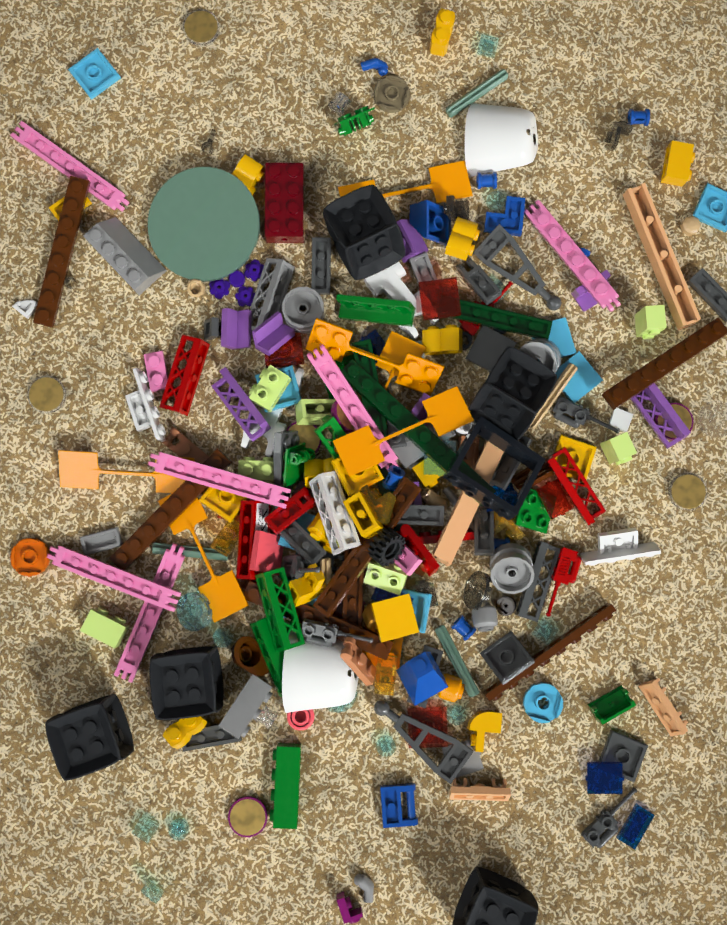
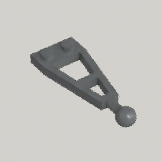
(492, 246)
(282, 441)
(453, 759)

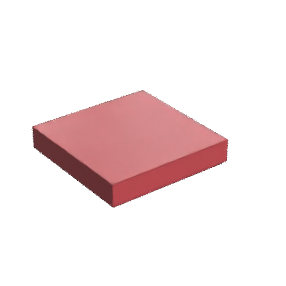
(266, 552)

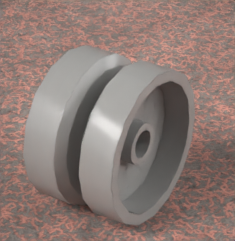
(301, 299)
(545, 351)
(511, 568)

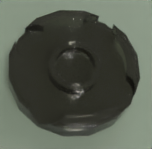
(477, 590)

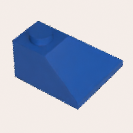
(430, 221)
(422, 677)

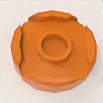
(31, 562)

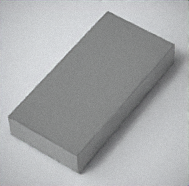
(101, 541)

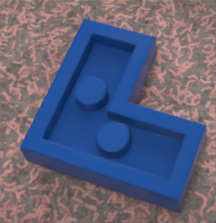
(511, 219)

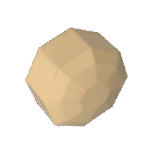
(690, 225)
(196, 288)

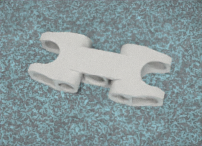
(392, 286)
(273, 421)

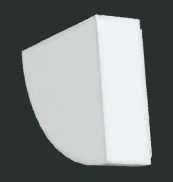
(26, 307)

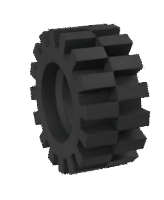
(386, 546)

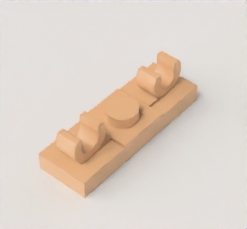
(663, 707)
(479, 791)

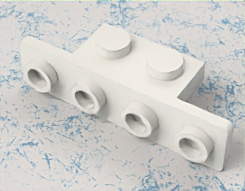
(142, 407)
(619, 546)

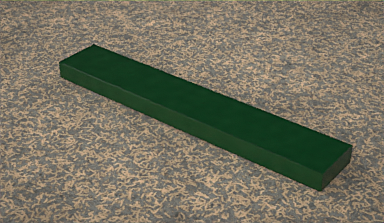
(504, 320)

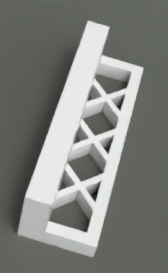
(342, 523)

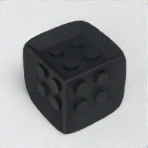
(364, 232)
(513, 392)
(186, 683)
(89, 737)
(495, 901)

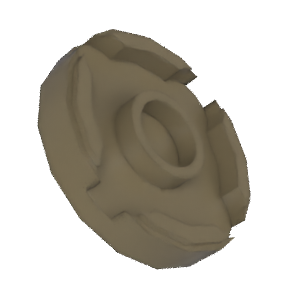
(391, 94)

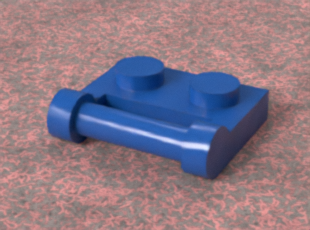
(392, 805)

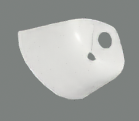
(498, 138)
(316, 677)

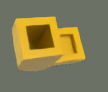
(307, 587)
(483, 722)

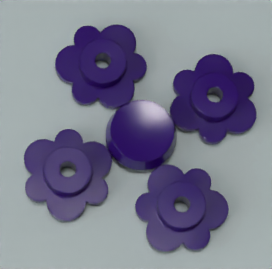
(238, 279)

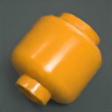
(454, 690)

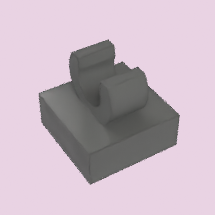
(211, 328)

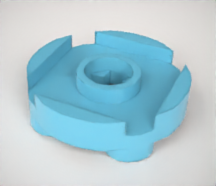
(549, 711)

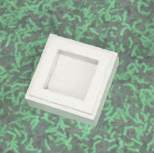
(620, 419)

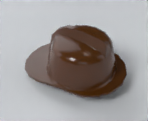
(248, 656)

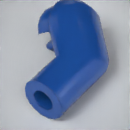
(377, 64)

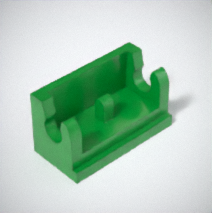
(611, 705)

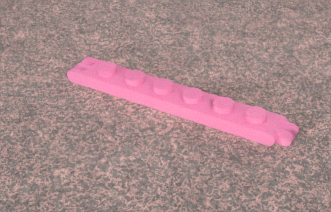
(69, 166)
(572, 256)
(349, 400)
(219, 479)
(114, 577)
(149, 616)

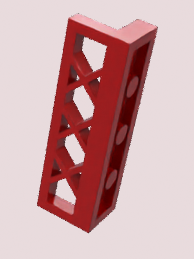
(189, 375)
(570, 490)

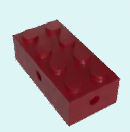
(284, 202)

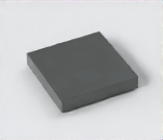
(488, 348)
(507, 657)
(625, 750)

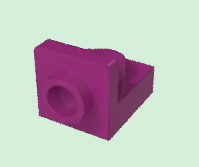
(345, 905)

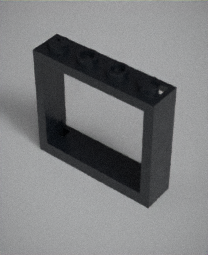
(508, 445)

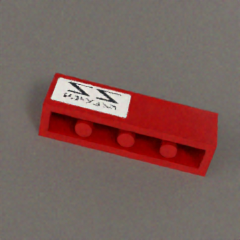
(251, 519)

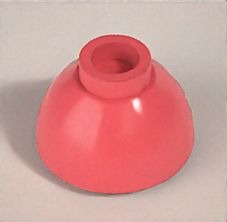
(300, 719)

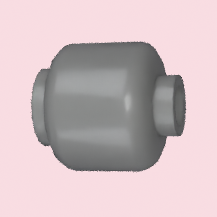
(485, 618)

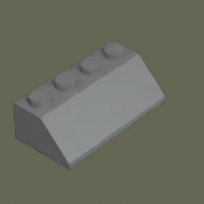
(125, 254)

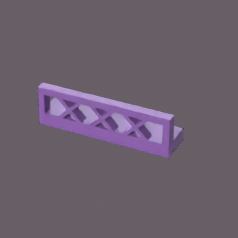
(243, 399)
(665, 410)

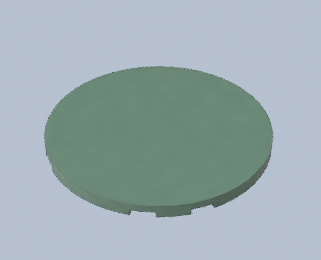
(203, 224)

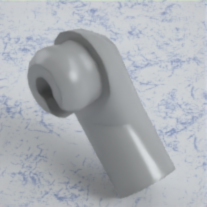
(366, 885)

